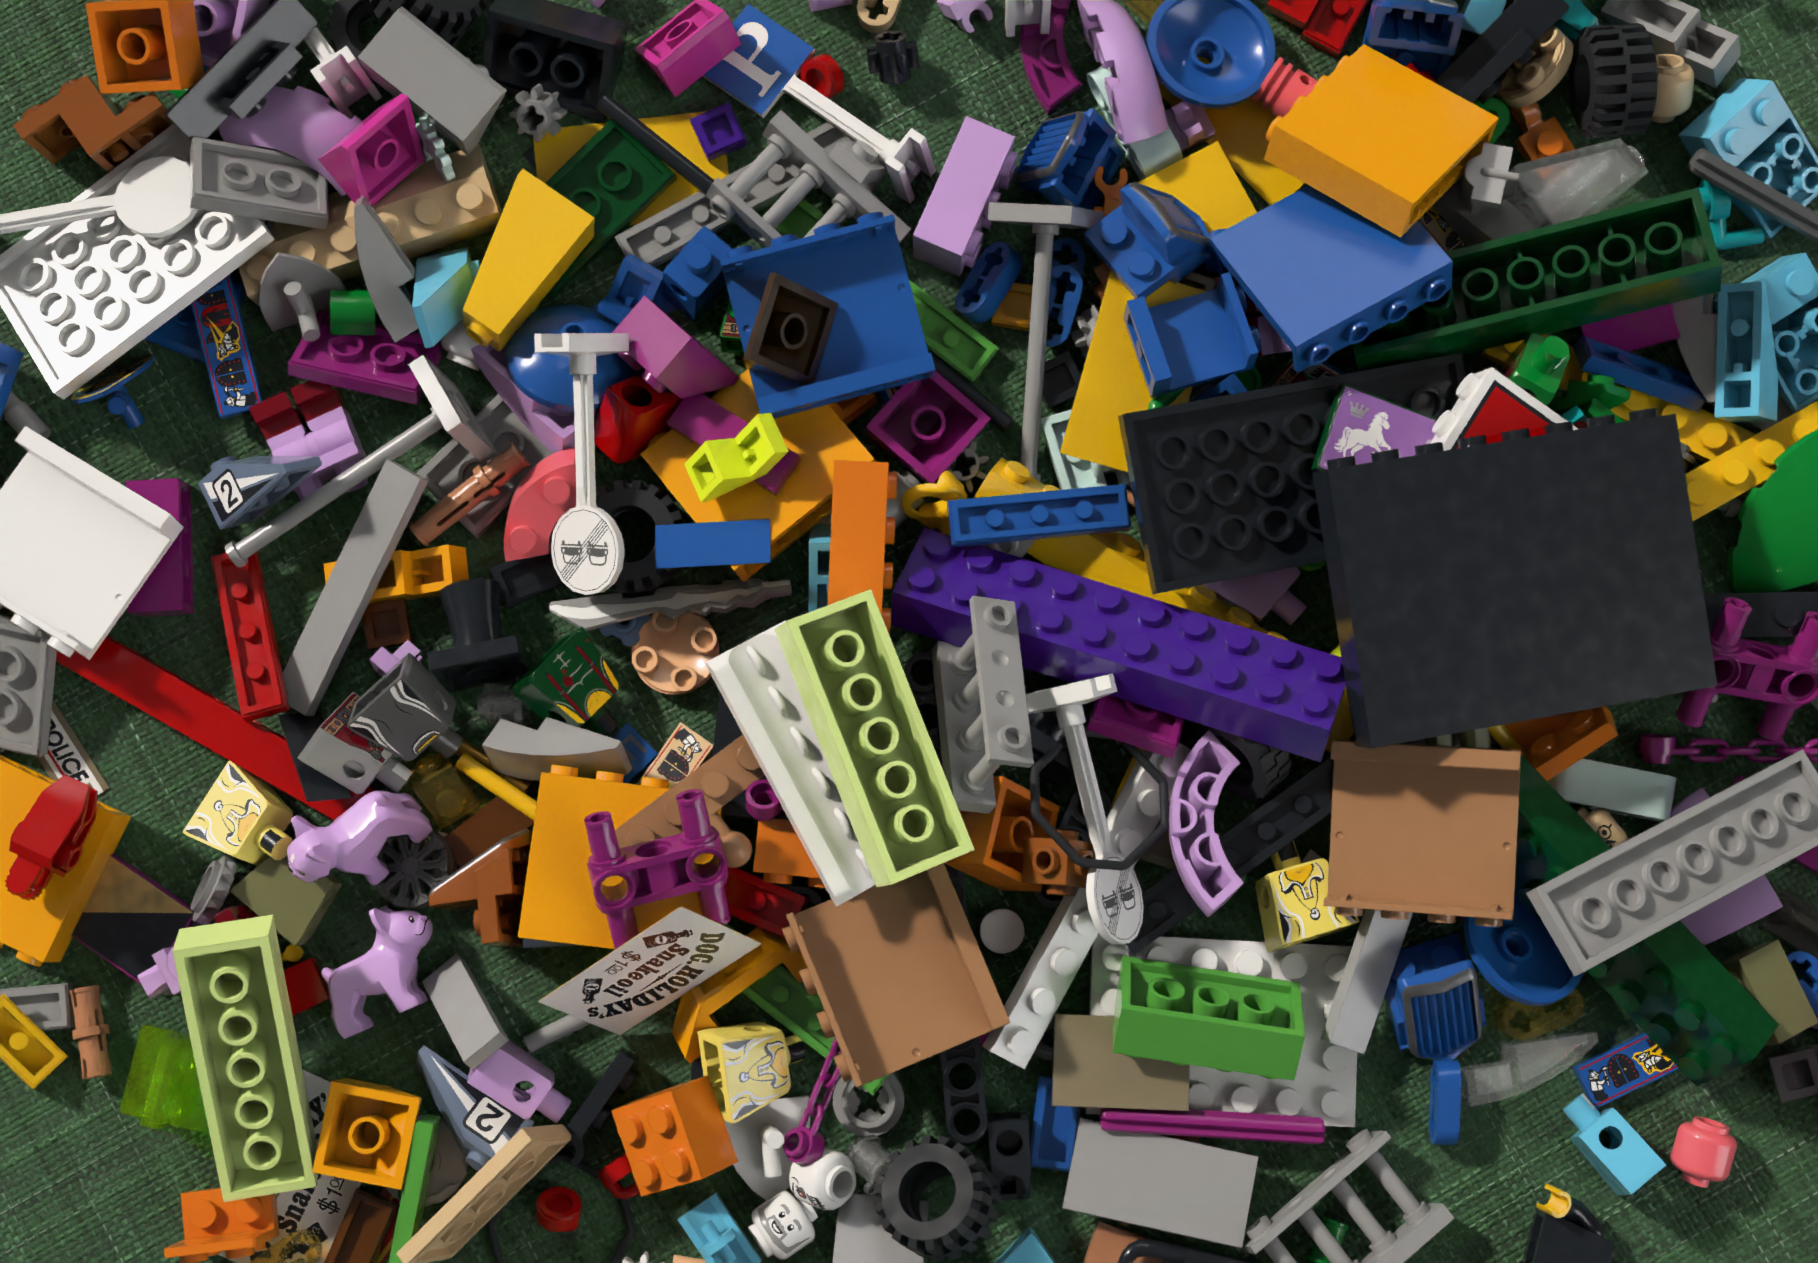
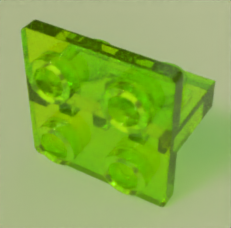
(164, 1082)

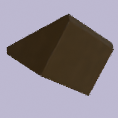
(789, 332)

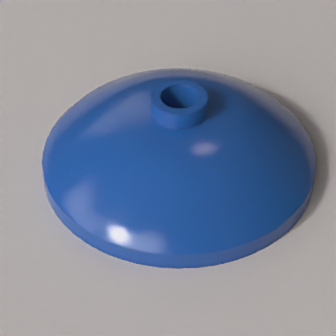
(1227, 34)
(547, 376)
(1520, 958)

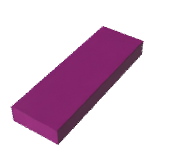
(703, 420)

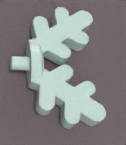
(433, 148)

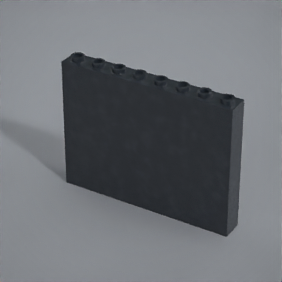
(1514, 577)

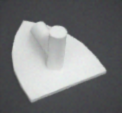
(760, 1142)

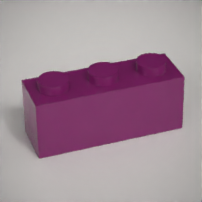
(170, 584)

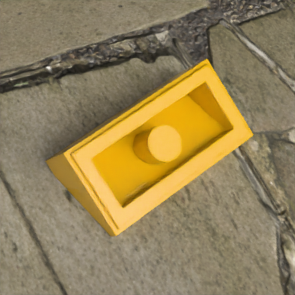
(26, 1046)

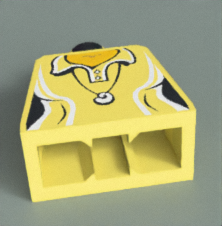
(242, 817)
(1294, 901)
(748, 1065)

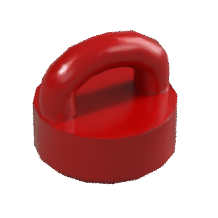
(823, 75)
(615, 1171)
(558, 1209)

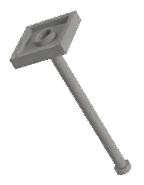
(1045, 224)
(448, 412)

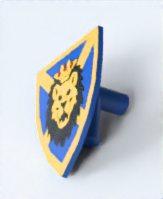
(120, 400)

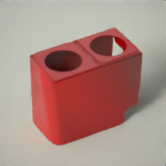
(624, 427)

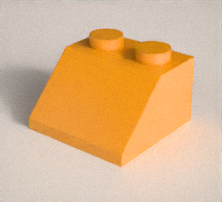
(367, 1133)

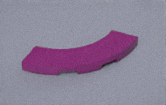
(1047, 61)

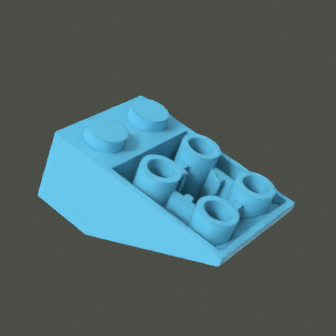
(1761, 137)
(1794, 322)

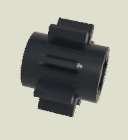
(892, 57)

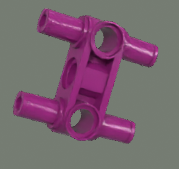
(1757, 671)
(657, 867)

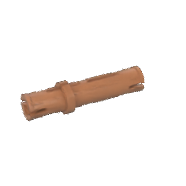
(469, 494)

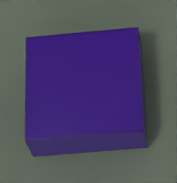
(718, 131)

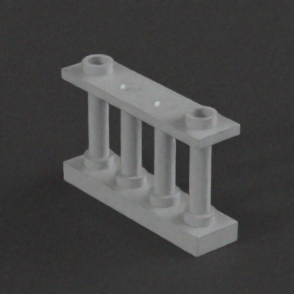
(816, 171)
(982, 704)
(1420, 1219)

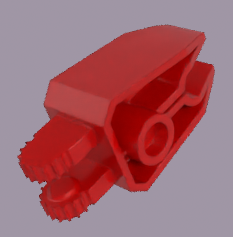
(51, 836)

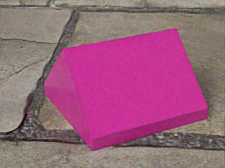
(689, 45)
(376, 152)

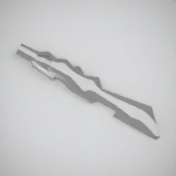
(670, 601)

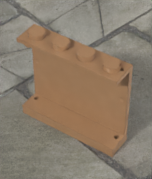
(1424, 831)
(895, 974)

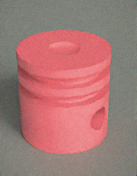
(1283, 88)

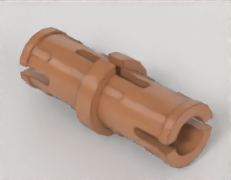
(90, 1032)

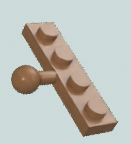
(721, 781)

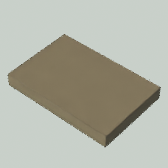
(1092, 1076)

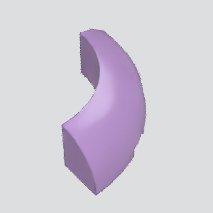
(1132, 80)
(293, 123)
(1191, 824)

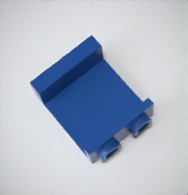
(1192, 338)

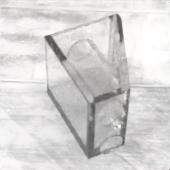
(1576, 182)

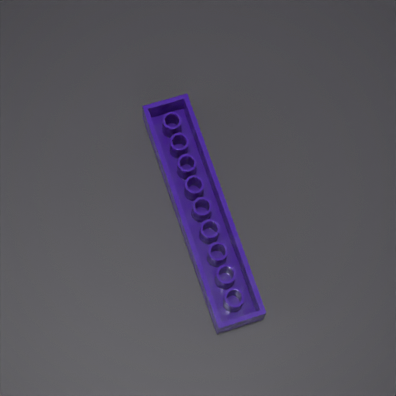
(1154, 649)

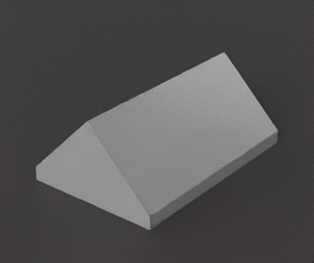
(435, 77)

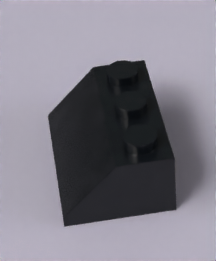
(555, 48)

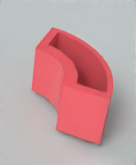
(538, 504)

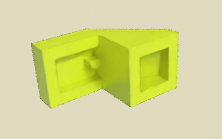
(733, 462)

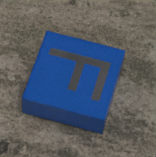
(637, 749)

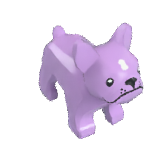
(355, 837)
(385, 969)

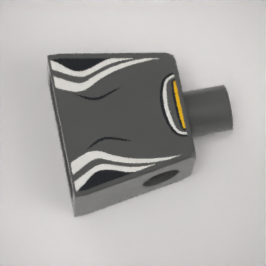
(407, 713)

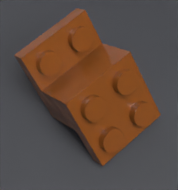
(93, 120)

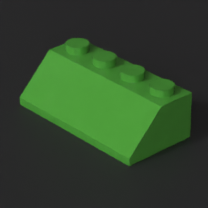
(1208, 1018)

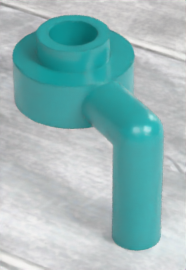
(1718, 208)

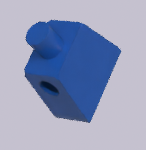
(697, 274)

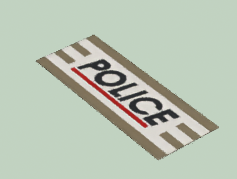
(68, 755)

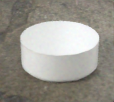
(1001, 931)

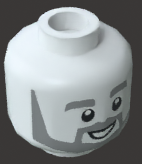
(783, 1225)

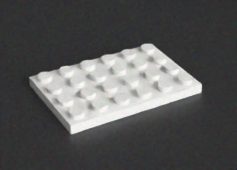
(98, 289)
(1325, 1071)

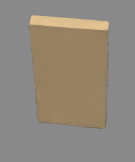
(485, 1194)

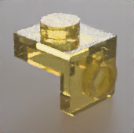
(442, 789)

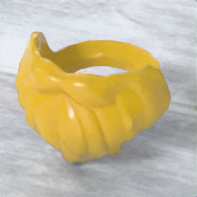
(934, 514)

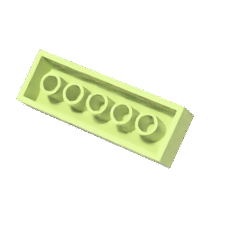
(874, 738)
(246, 1057)

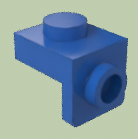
(631, 283)

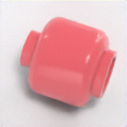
(1703, 1151)

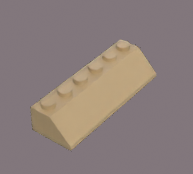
(418, 212)

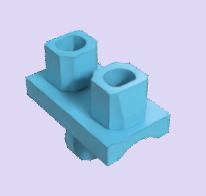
(717, 1233)

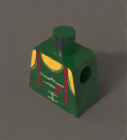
(570, 684)

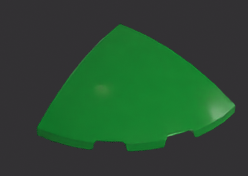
(1780, 526)

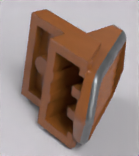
(494, 885)

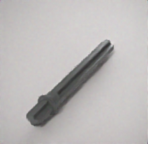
(1755, 193)

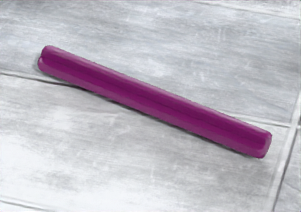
(1215, 1125)

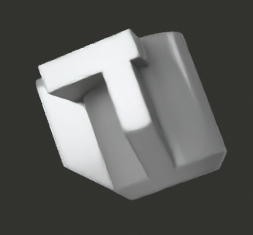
(1488, 179)

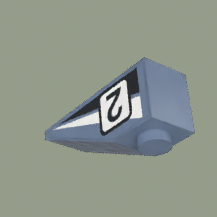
(249, 487)
(472, 1117)

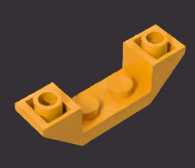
(700, 1003)

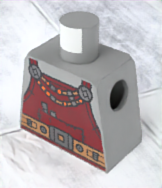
(350, 757)

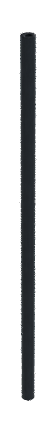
(703, 182)

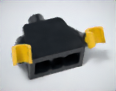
(1566, 1233)

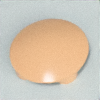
(675, 653)

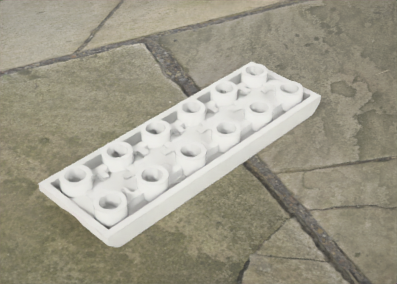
(781, 736)

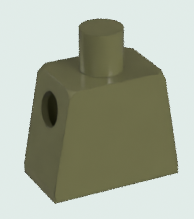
(292, 902)

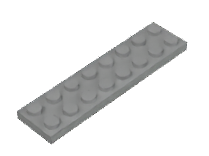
(1681, 864)

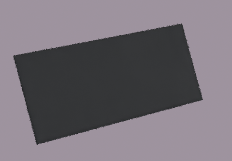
(298, 731)

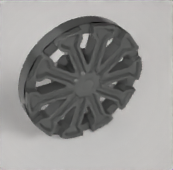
(414, 869)

